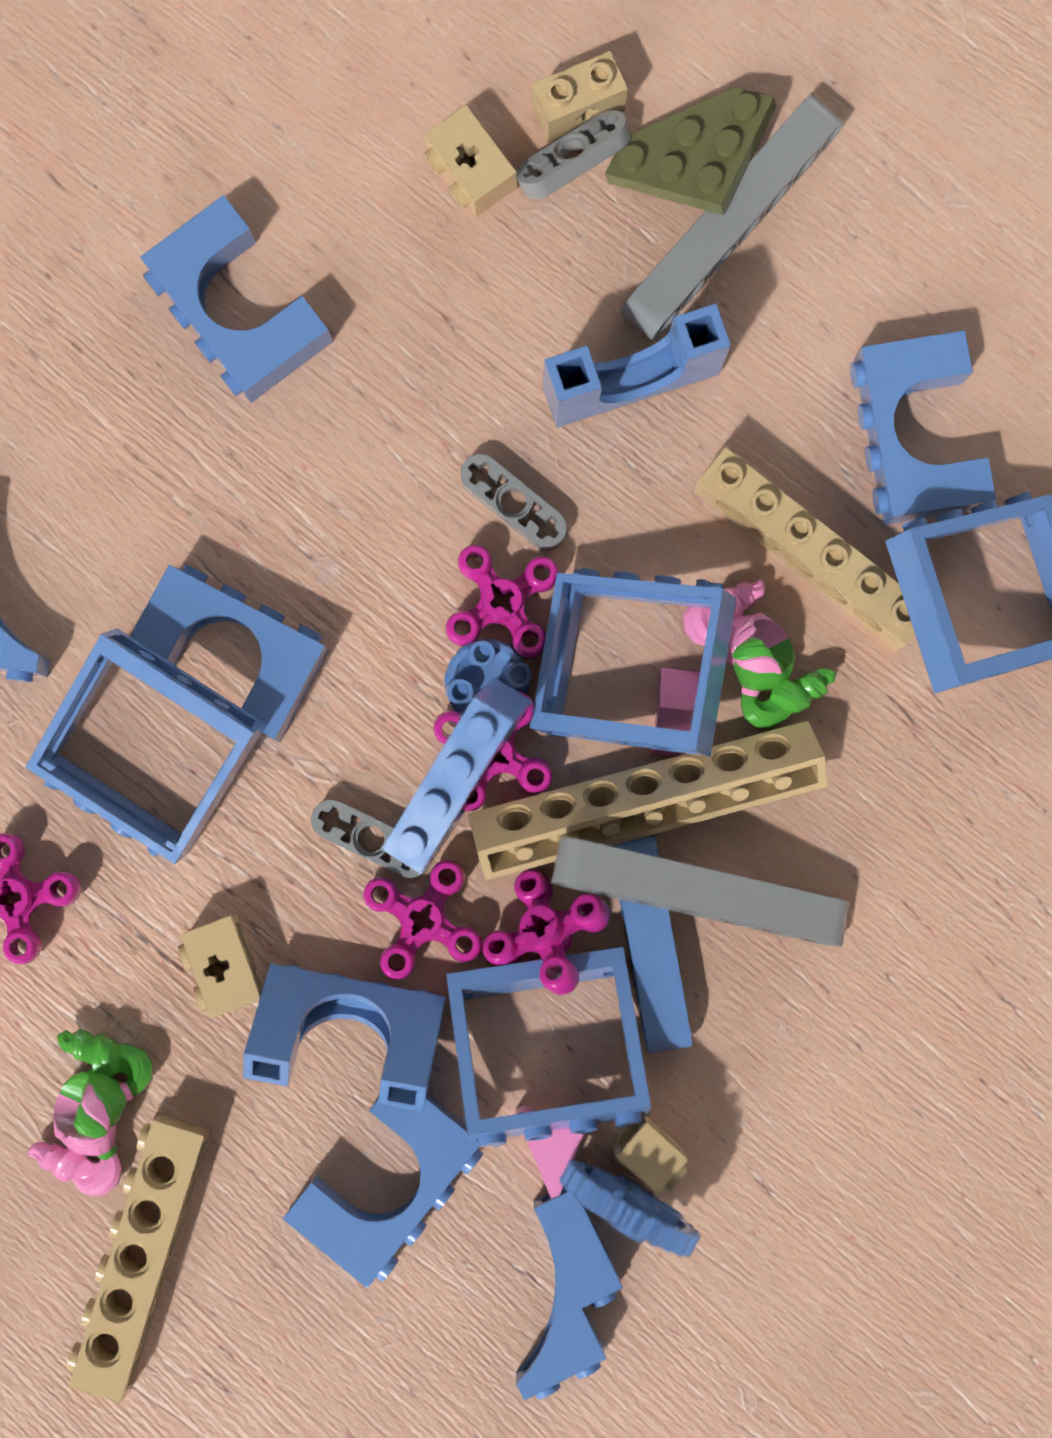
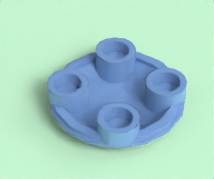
(477, 665)

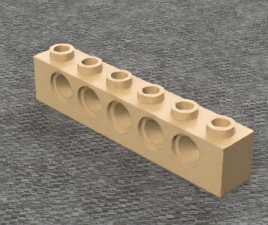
(807, 547)
(112, 1373)

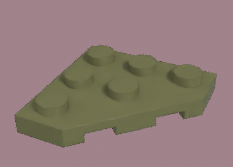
(696, 152)

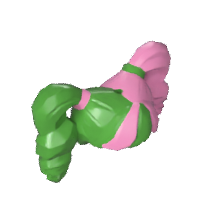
(761, 660)
(90, 1109)

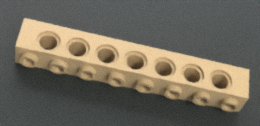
(650, 798)

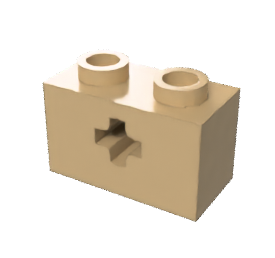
(578, 95)
(461, 139)
(228, 942)
(651, 1155)

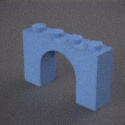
(686, 355)
(252, 357)
(905, 485)
(289, 657)
(454, 774)
(301, 999)
(367, 1241)

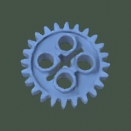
(630, 1208)

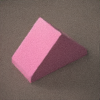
(675, 702)
(553, 1154)

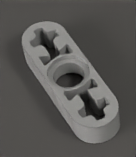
(607, 132)
(482, 490)
(336, 835)

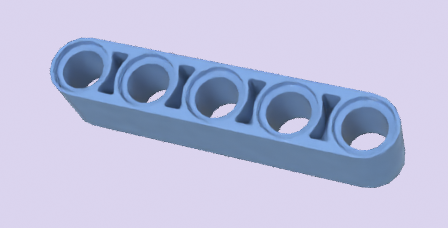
(655, 968)

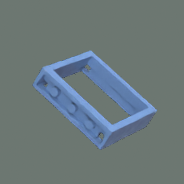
(925, 598)
(560, 646)
(180, 687)
(539, 1124)

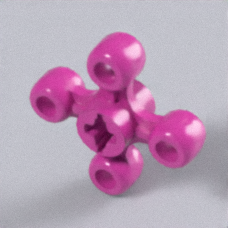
(518, 588)
(512, 763)
(402, 908)
(18, 915)
(546, 931)

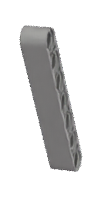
(717, 236)
(700, 892)

